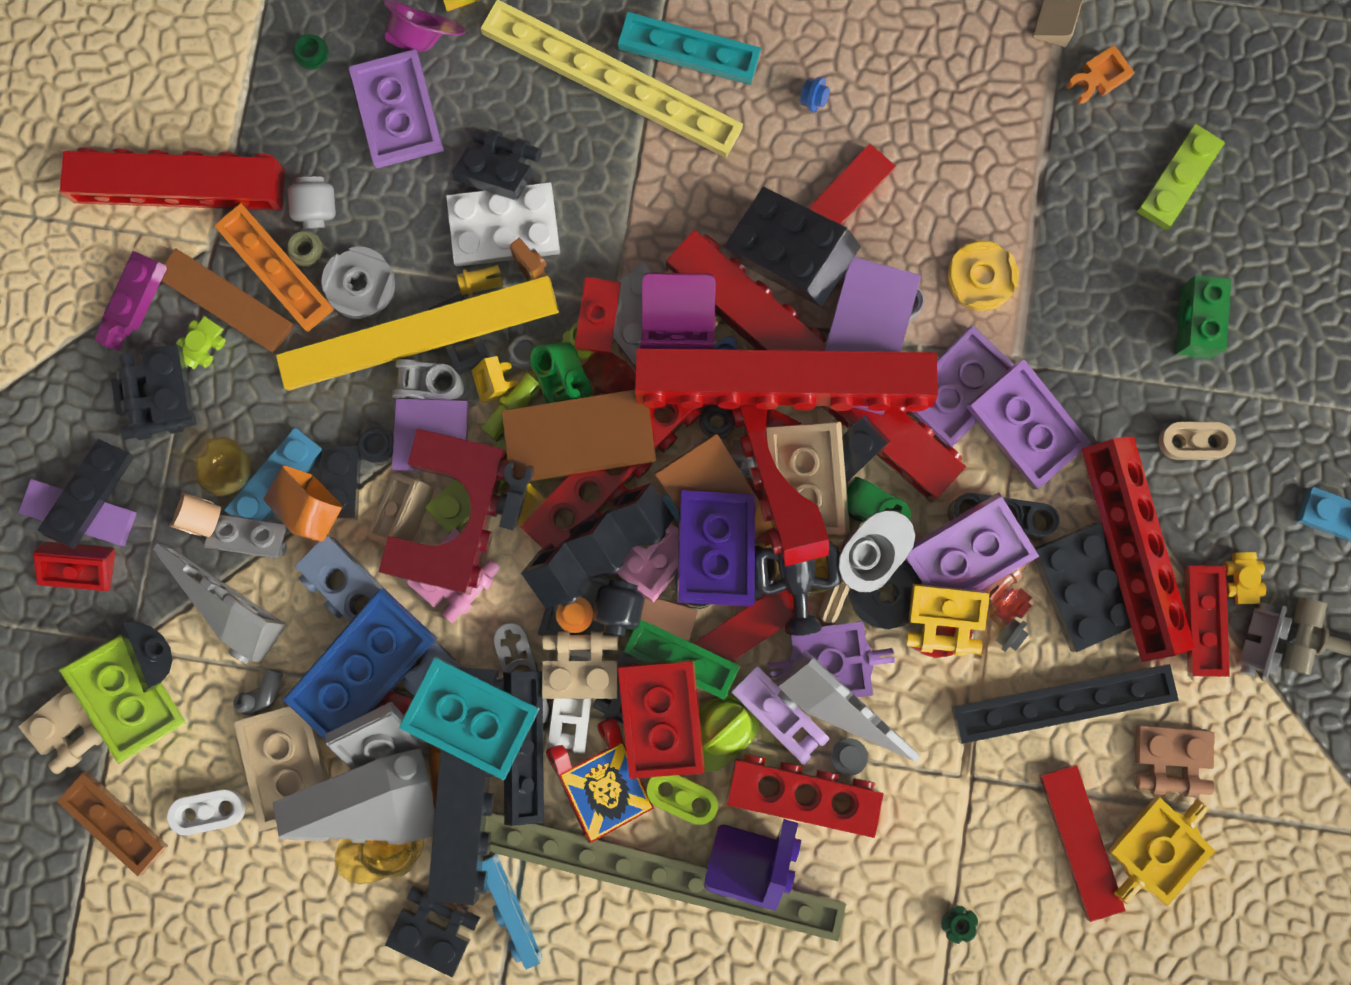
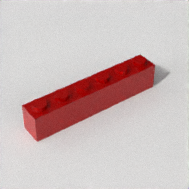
(172, 179)

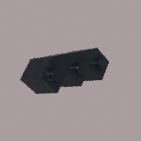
(598, 545)

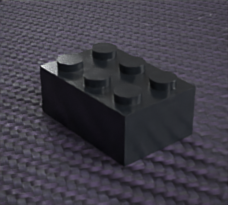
(792, 246)

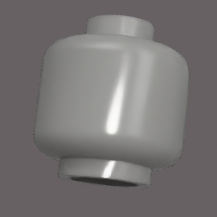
(311, 202)

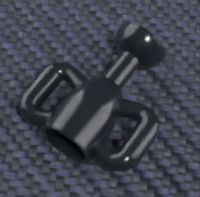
(798, 581)

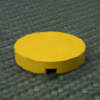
(982, 275)

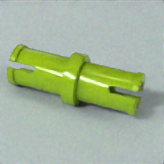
(518, 398)

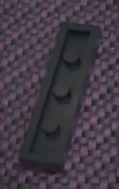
(525, 778)

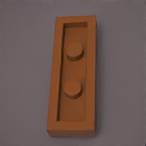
(112, 823)

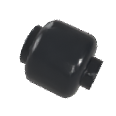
(618, 607)

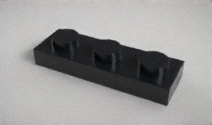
(85, 494)

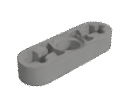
(522, 646)

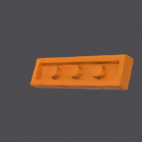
(274, 267)

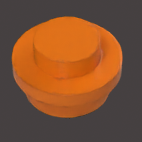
(575, 616)

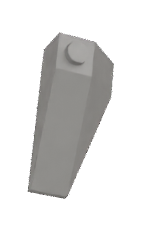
(825, 697)
(372, 802)

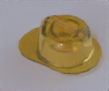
(375, 859)

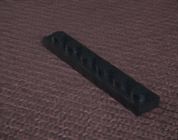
(1064, 703)

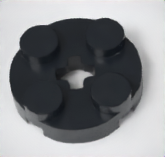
(887, 614)

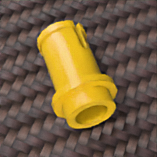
(476, 280)

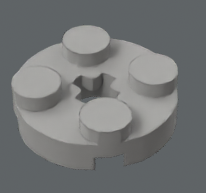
(349, 265)

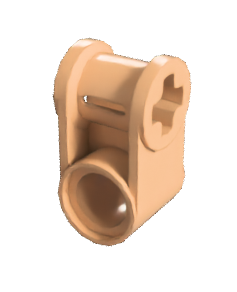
(195, 515)

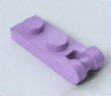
(760, 697)

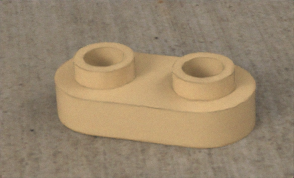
(1195, 440)

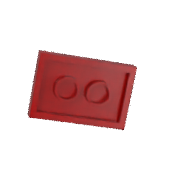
(661, 719)

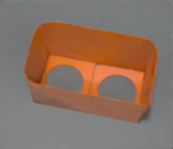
(306, 511)

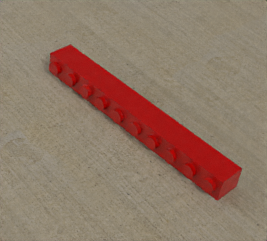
(773, 326)

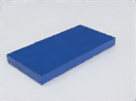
(360, 665)

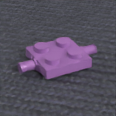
(842, 652)

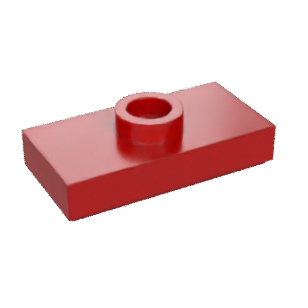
(598, 315)

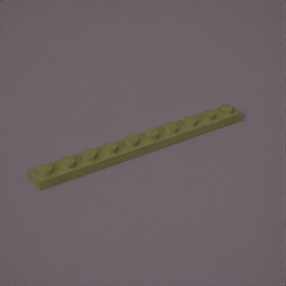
(656, 875)

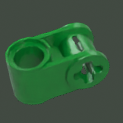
(559, 372)
(867, 499)

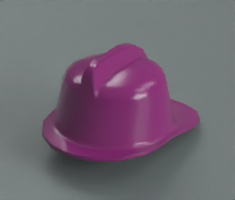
(416, 28)

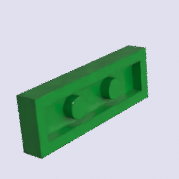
(654, 644)

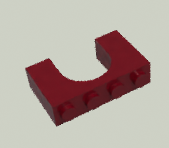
(455, 563)

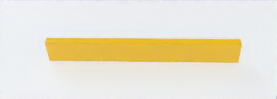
(417, 333)

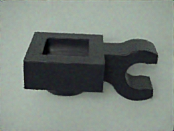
(511, 504)

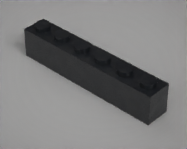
(460, 824)

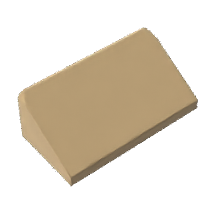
(1057, 21)
(400, 509)

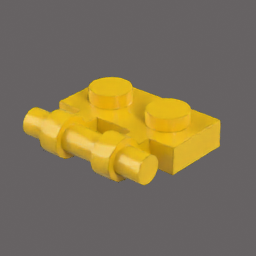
(949, 608)

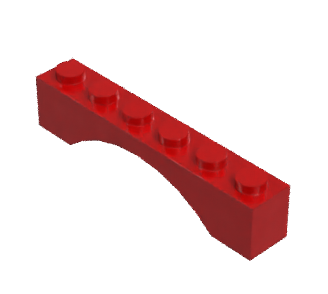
(796, 520)

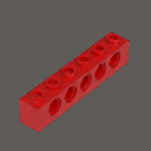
(542, 523)
(1137, 549)

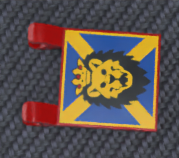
(601, 785)

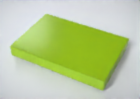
(116, 703)

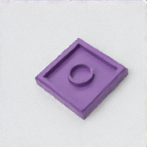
(436, 416)

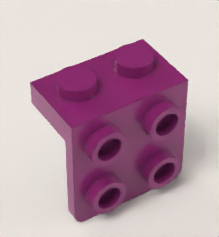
(678, 311)

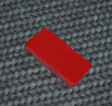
(76, 568)

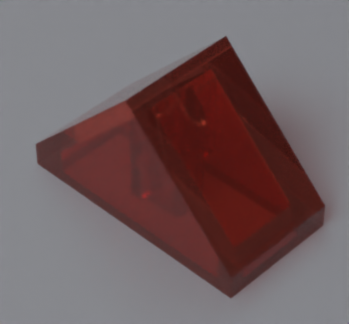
(609, 373)

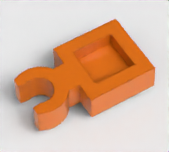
(1102, 73)

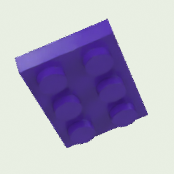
(716, 548)

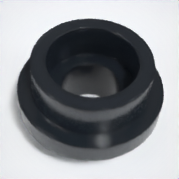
(711, 411)

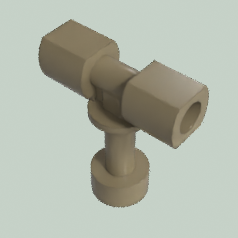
(1311, 637)

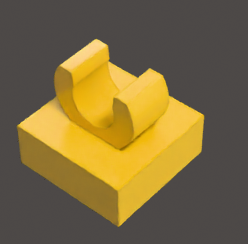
(490, 379)

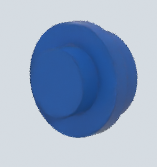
(814, 93)

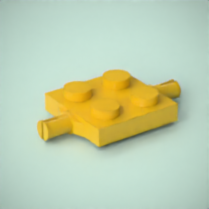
(1161, 851)

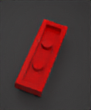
(1207, 620)

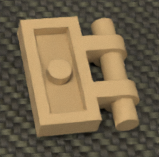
(580, 678)
(54, 723)

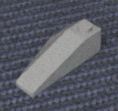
(232, 616)

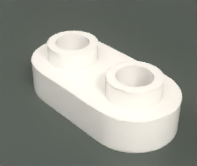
(208, 812)

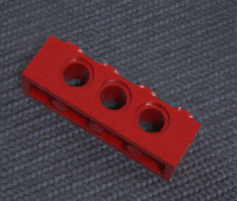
(858, 819)

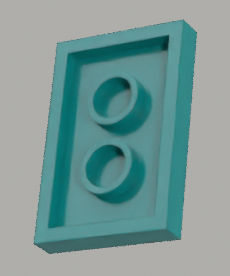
(469, 718)

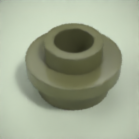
(301, 239)

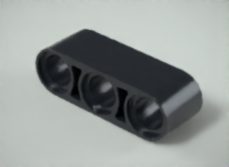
(1021, 510)

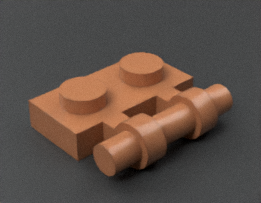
(1174, 748)

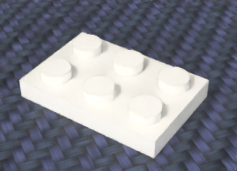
(488, 223)

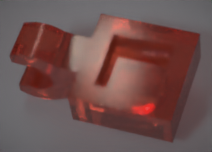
(1010, 605)

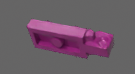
(130, 300)

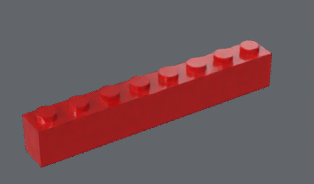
(786, 379)

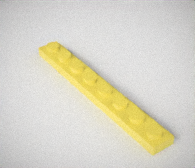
(611, 78)

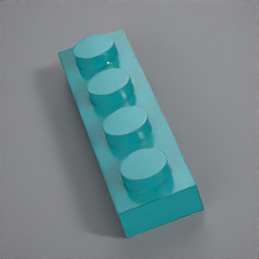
(689, 48)

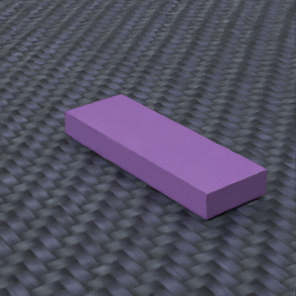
(110, 523)

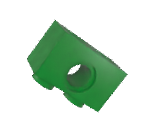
(1203, 317)

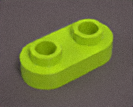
(680, 800)

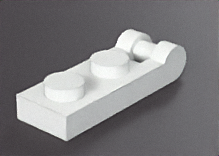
(573, 712)

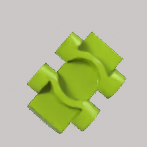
(199, 340)

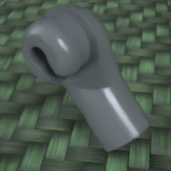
(260, 698)

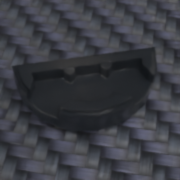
(148, 653)

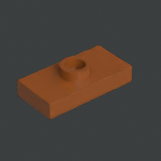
(527, 261)

